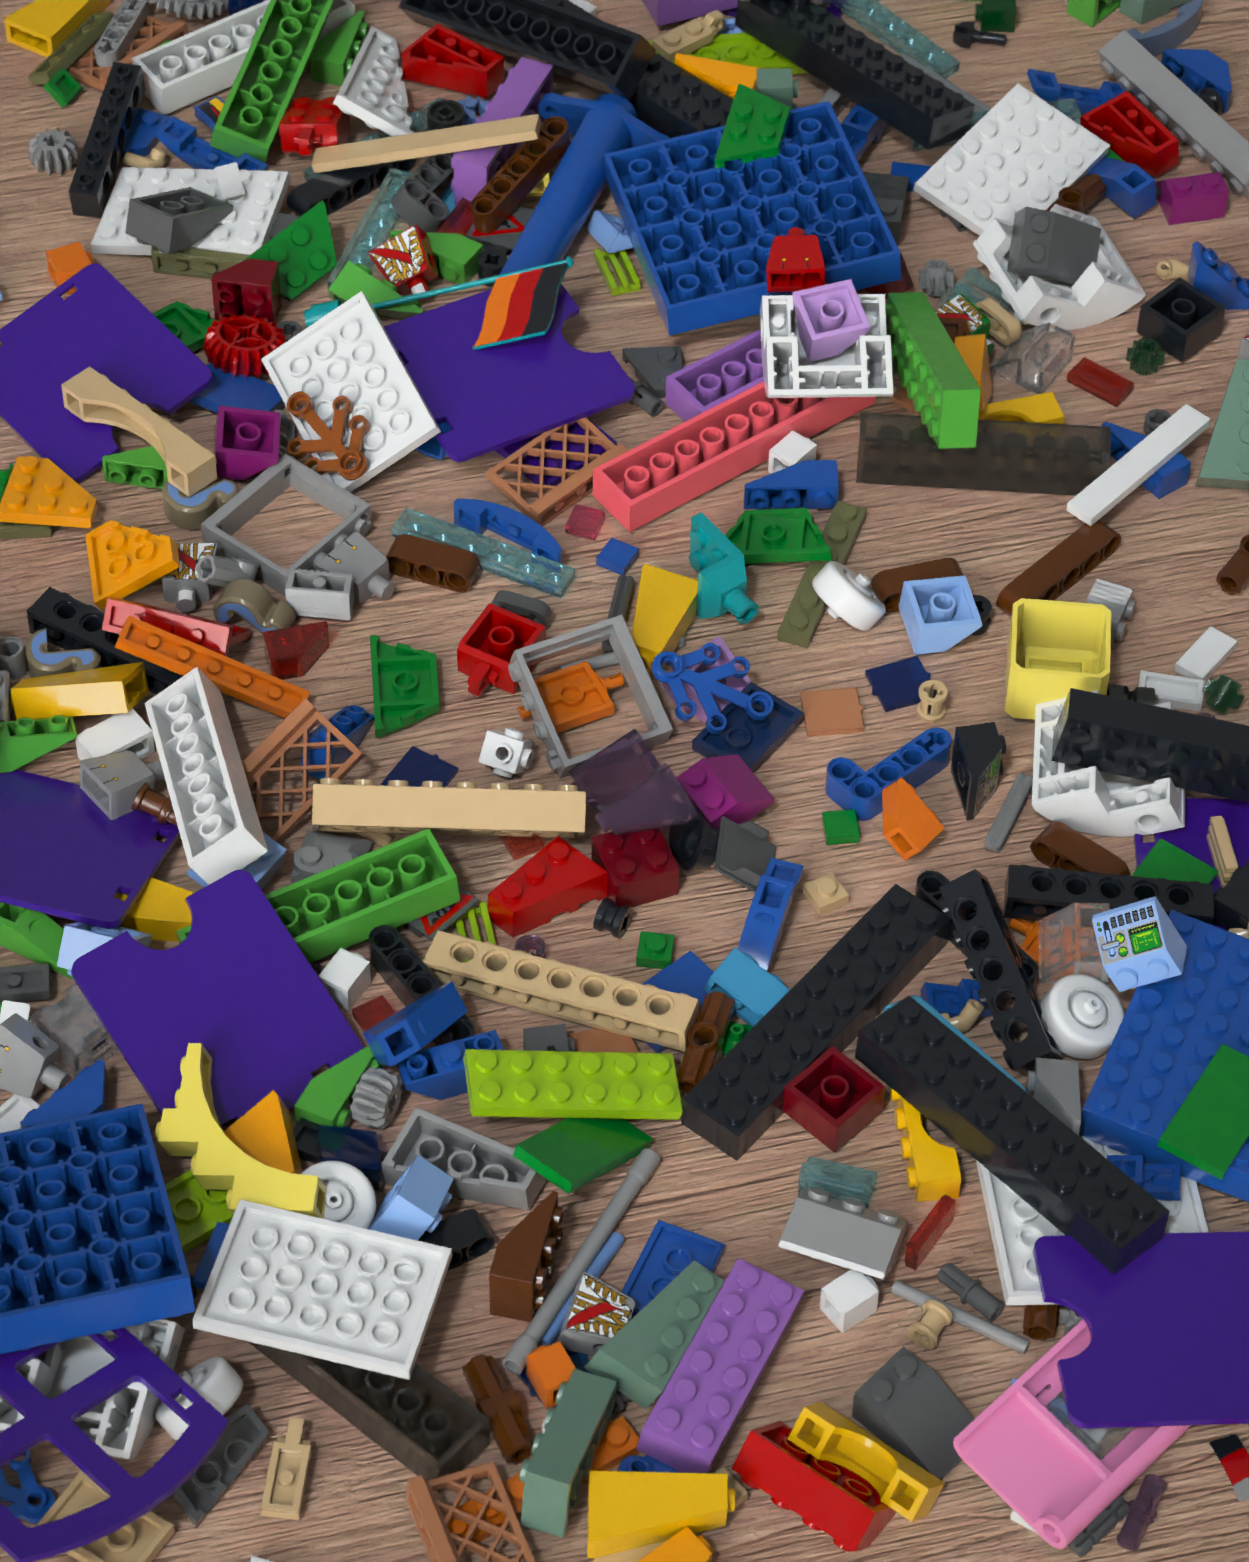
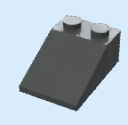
(890, 195)
(174, 218)
(1051, 245)
(913, 1413)

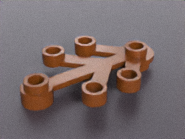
(331, 439)

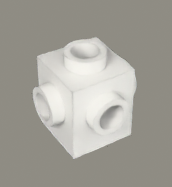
(506, 752)

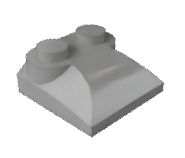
(325, 851)

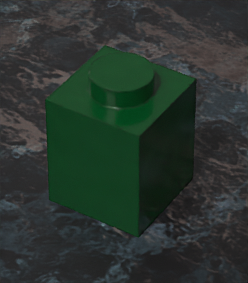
(996, 15)

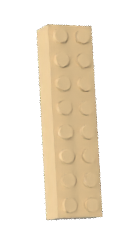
(448, 810)

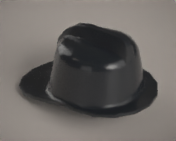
(694, 843)

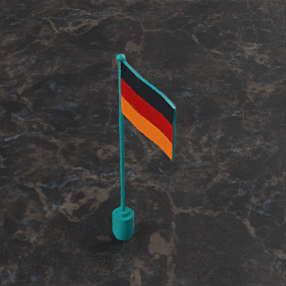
(516, 309)

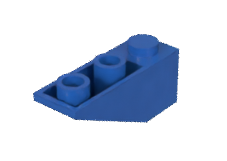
(1126, 185)
(1166, 479)
(802, 485)
(352, 723)
(415, 1025)

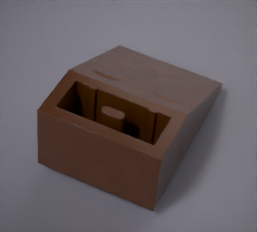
(525, 1261)

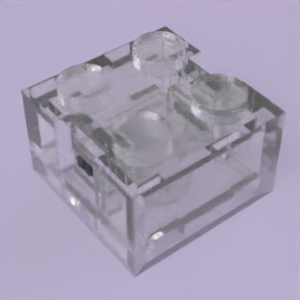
(75, 1030)

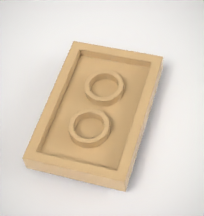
(132, 1543)

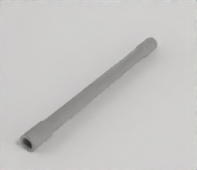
(527, 1342)

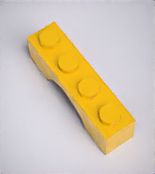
(1034, 408)
(932, 1166)
(896, 1478)

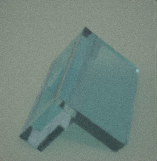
(838, 1179)

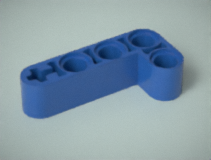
(914, 762)

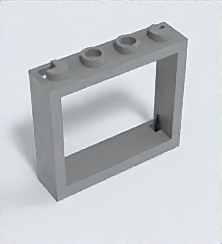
(263, 491)
(631, 665)

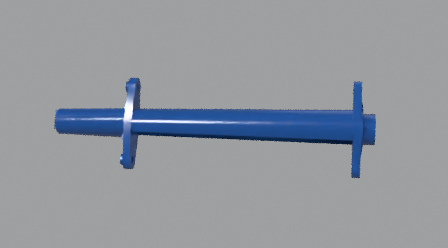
(576, 185)

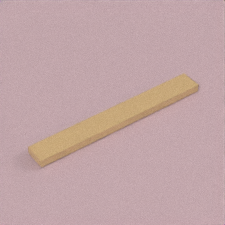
(426, 143)

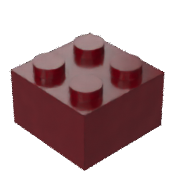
(637, 866)
(833, 1099)

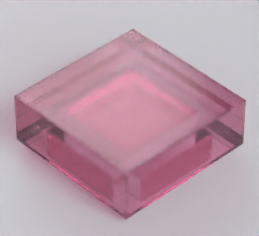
(585, 522)

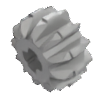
(53, 151)
(376, 1097)

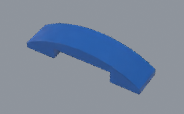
(1087, 99)
(183, 142)
(508, 523)

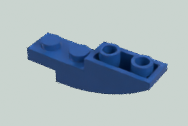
(861, 129)
(769, 911)

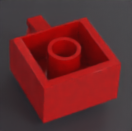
(313, 125)
(490, 645)

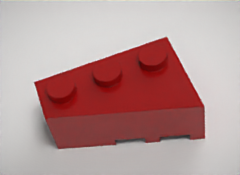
(453, 63)
(1134, 134)
(545, 886)

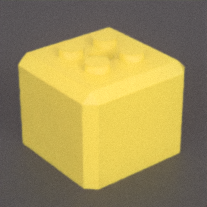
(1055, 650)

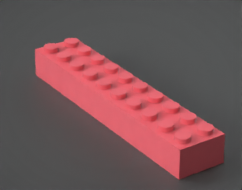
(710, 451)

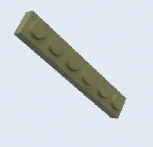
(806, 606)

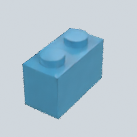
(748, 984)

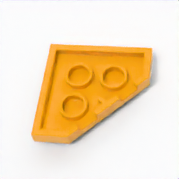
(45, 496)
(127, 560)

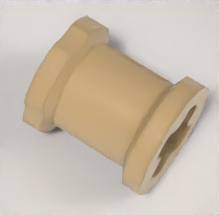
(926, 695)
(929, 1324)

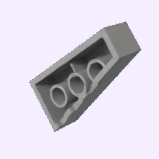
(479, 1165)

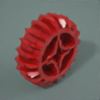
(241, 343)

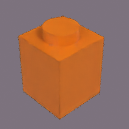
(546, 1371)

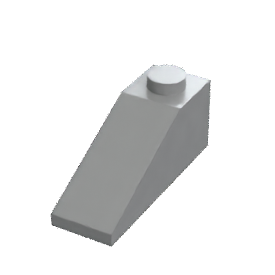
(1057, 1088)

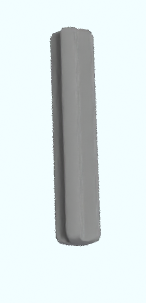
(1008, 813)

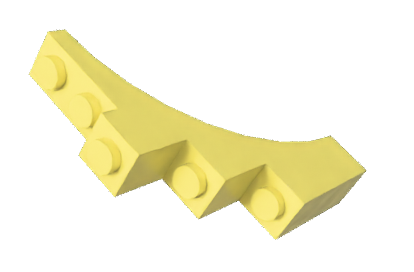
(216, 1160)

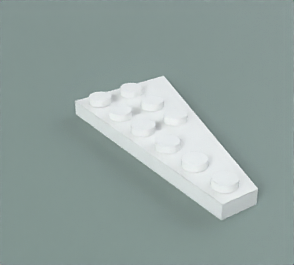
(375, 87)

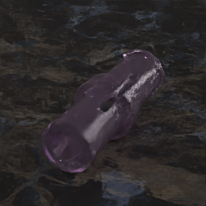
(1141, 1512)

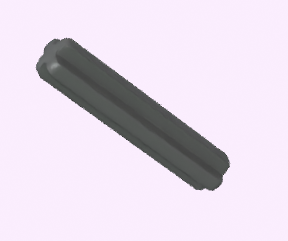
(620, 602)

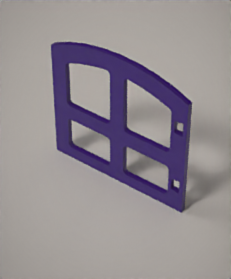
(54, 1420)

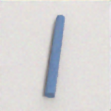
(595, 1269)

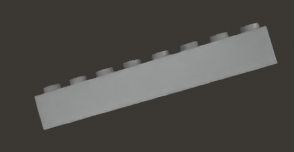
(1178, 108)

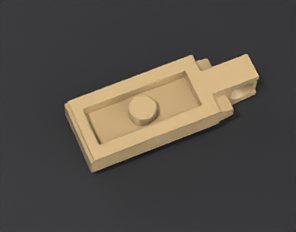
(689, 35)
(287, 1473)

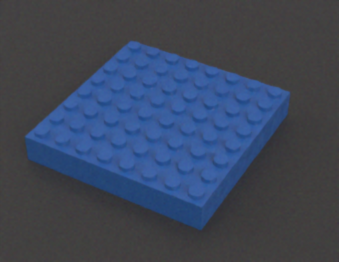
(711, 229)
(1166, 1047)
(85, 1231)

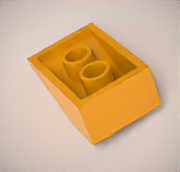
(718, 74)

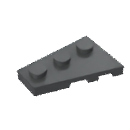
(222, 1467)

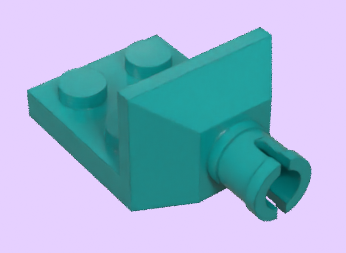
(720, 574)

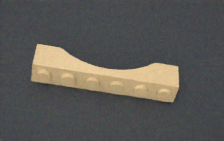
(99, 400)

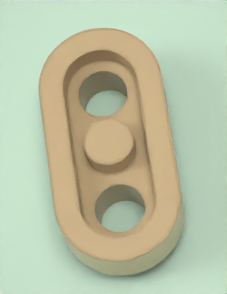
(1002, 324)

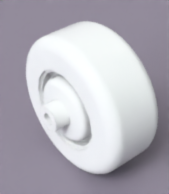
(848, 596)
(1082, 1015)
(348, 1195)
(214, 1382)

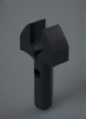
(966, 34)

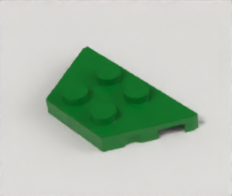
(752, 128)
(302, 251)
(186, 323)
(778, 536)
(402, 685)

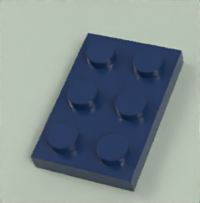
(749, 737)

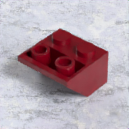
(248, 289)

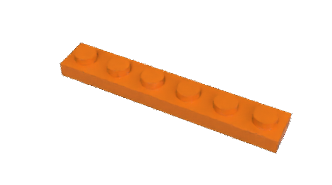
(226, 673)
(617, 1443)

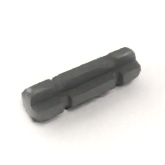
(1099, 1527)

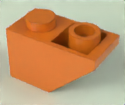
(66, 262)
(907, 820)

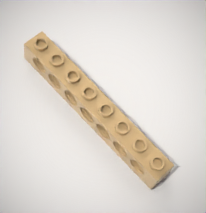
(563, 990)

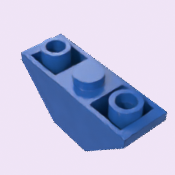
(1200, 70)
(1217, 278)
(441, 1069)
(80, 1097)

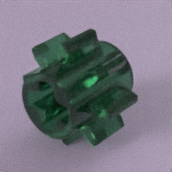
(1145, 356)
(1223, 693)

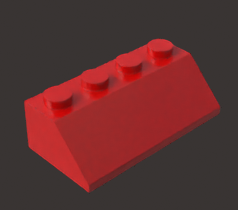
(818, 1490)

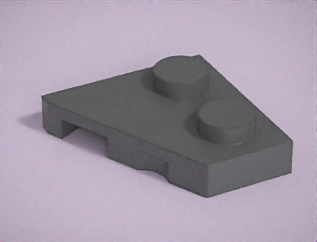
(654, 365)

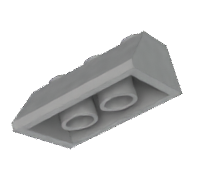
(844, 1233)

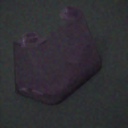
(632, 788)

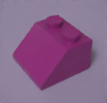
(1193, 198)
(245, 441)
(725, 789)

